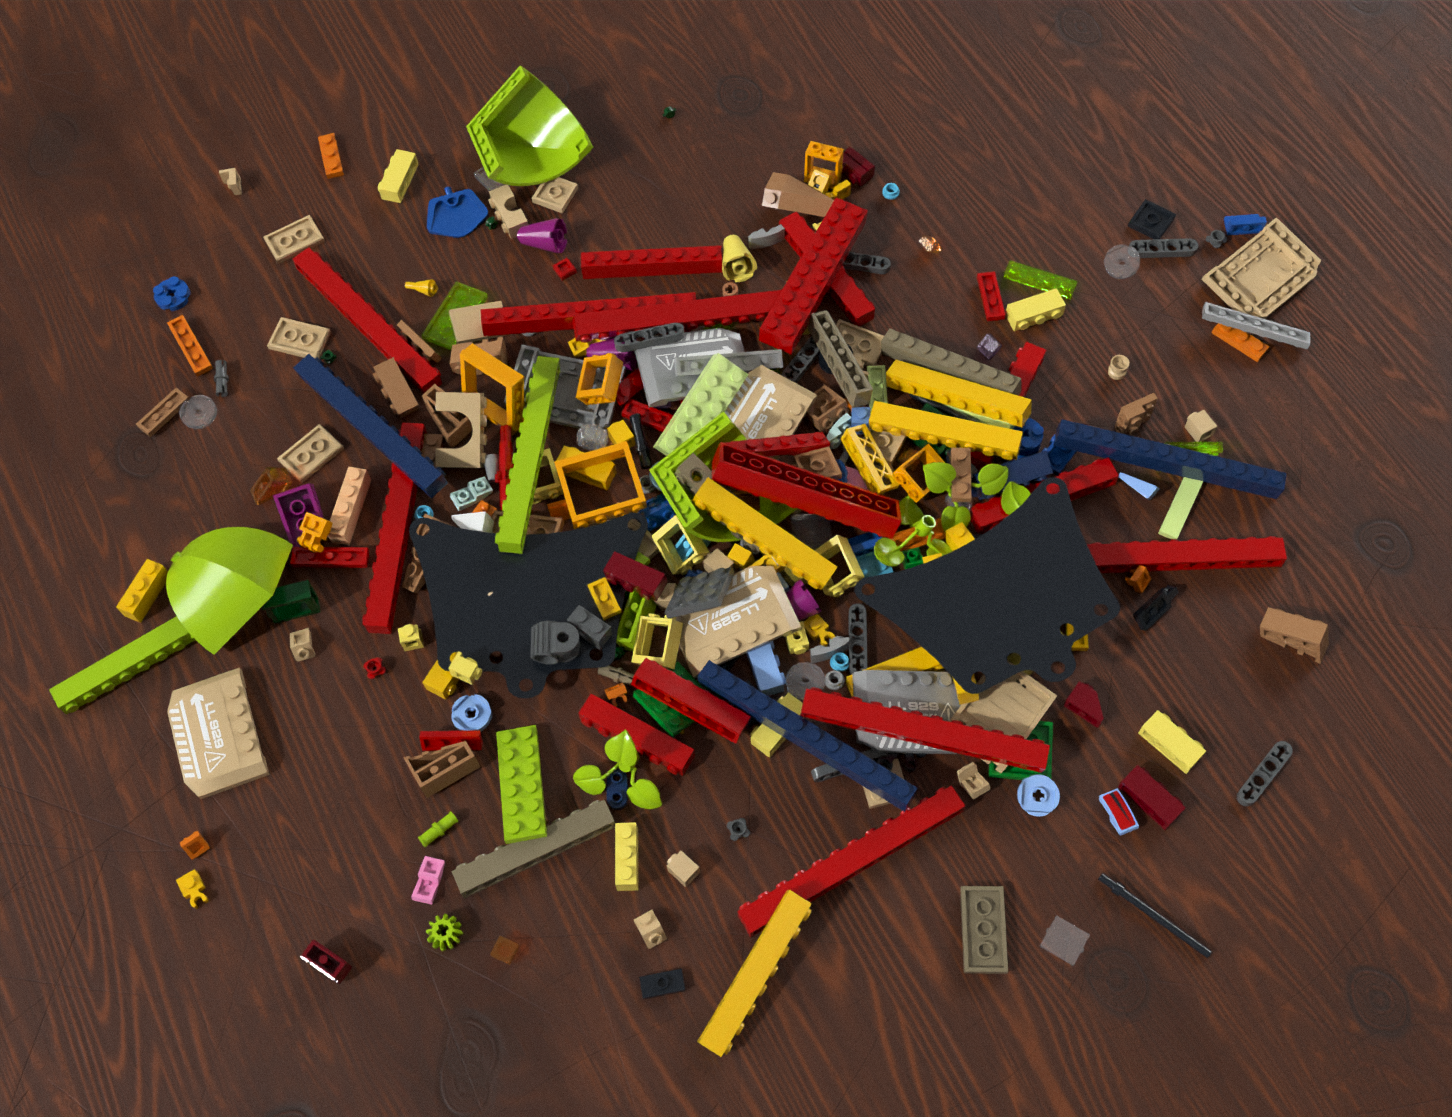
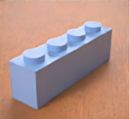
(765, 669)

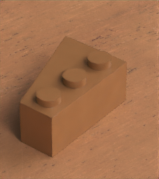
(494, 348)
(395, 388)
(451, 423)
(1296, 631)
(442, 767)

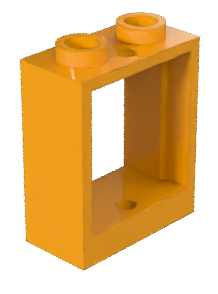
(829, 153)
(610, 382)
(926, 455)

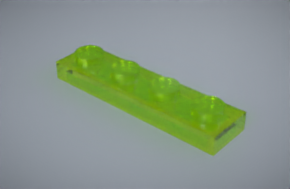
(1039, 279)

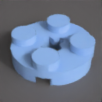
(471, 703)
(1046, 786)

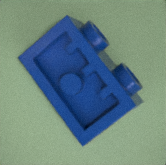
(1058, 457)
(657, 511)

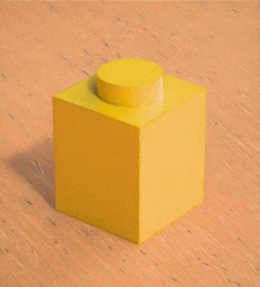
(619, 432)

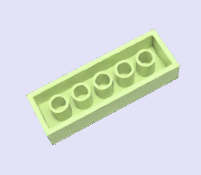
(703, 403)

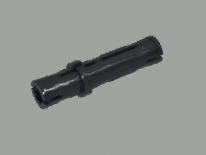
(642, 448)

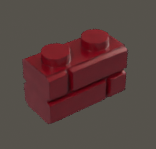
(857, 167)
(326, 961)

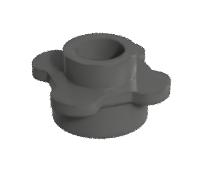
(1216, 234)
(739, 823)

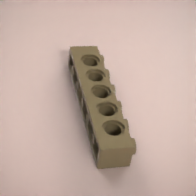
(840, 359)
(695, 466)

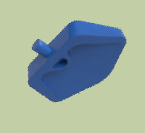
(455, 213)

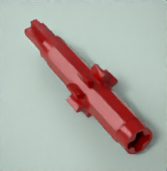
(505, 461)

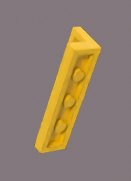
(864, 461)

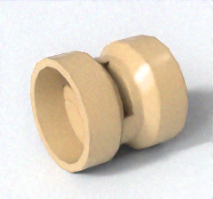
(1118, 367)

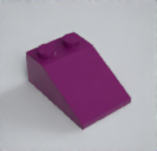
(293, 507)

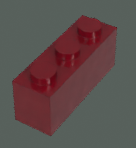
(635, 576)
(1151, 797)

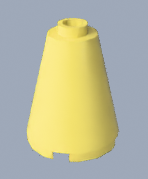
(737, 260)

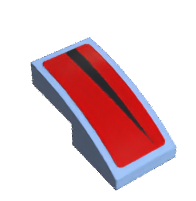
(1119, 812)

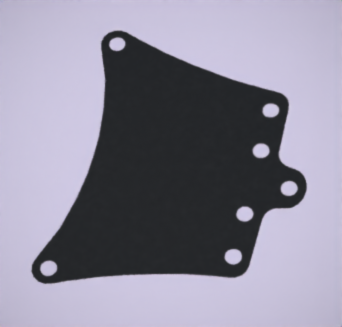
(526, 587)
(1002, 595)

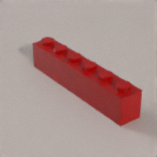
(690, 700)
(647, 739)

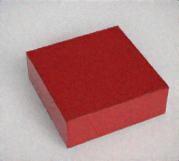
(564, 269)

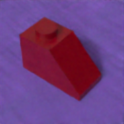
(1085, 703)

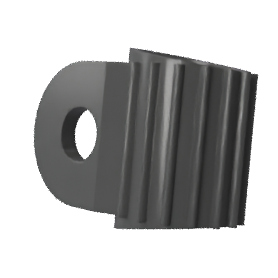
(548, 644)

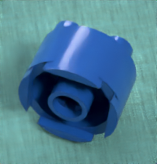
(1031, 438)

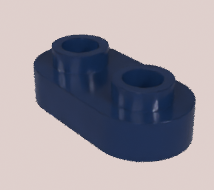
(617, 788)

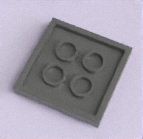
(699, 592)

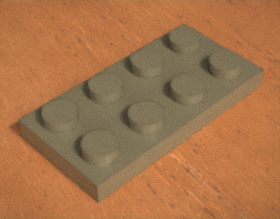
(983, 929)

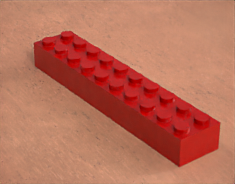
(813, 275)
(805, 490)

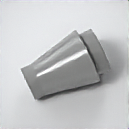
(491, 466)

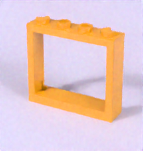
(475, 357)
(593, 458)

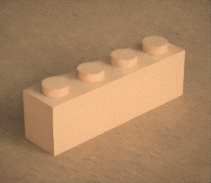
(349, 505)

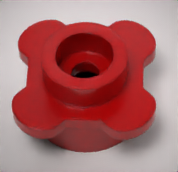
(370, 664)

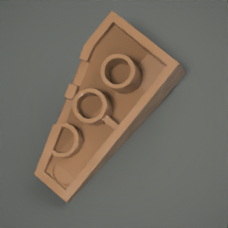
(793, 195)
(414, 575)

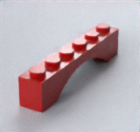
(784, 445)

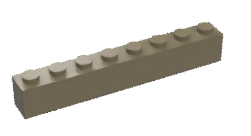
(923, 354)
(519, 856)

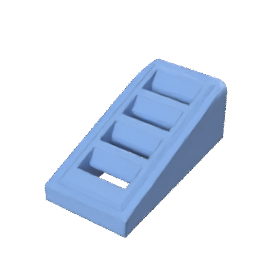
(1144, 488)

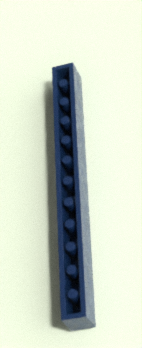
(371, 426)
(1170, 459)
(807, 736)

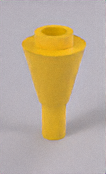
(426, 287)

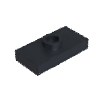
(662, 984)

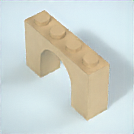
(472, 406)

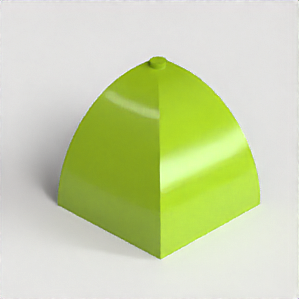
(527, 133)
(704, 446)
(224, 581)

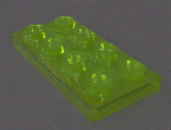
(440, 327)

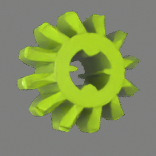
(452, 931)

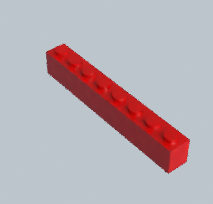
(651, 262)
(843, 288)
(1026, 367)
(1079, 482)

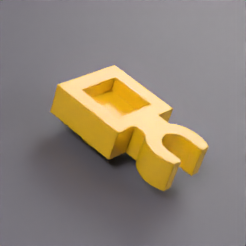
(840, 191)
(817, 627)
(190, 886)

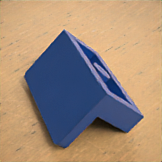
(1244, 224)
(863, 543)

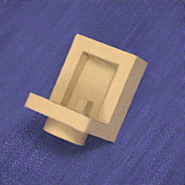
(972, 780)
(650, 929)

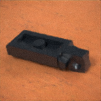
(1155, 607)

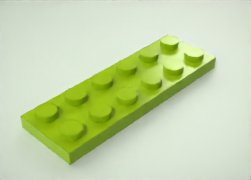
(521, 784)

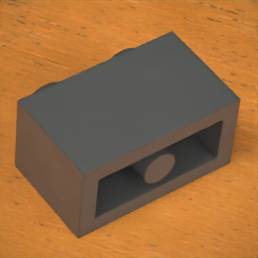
(590, 627)

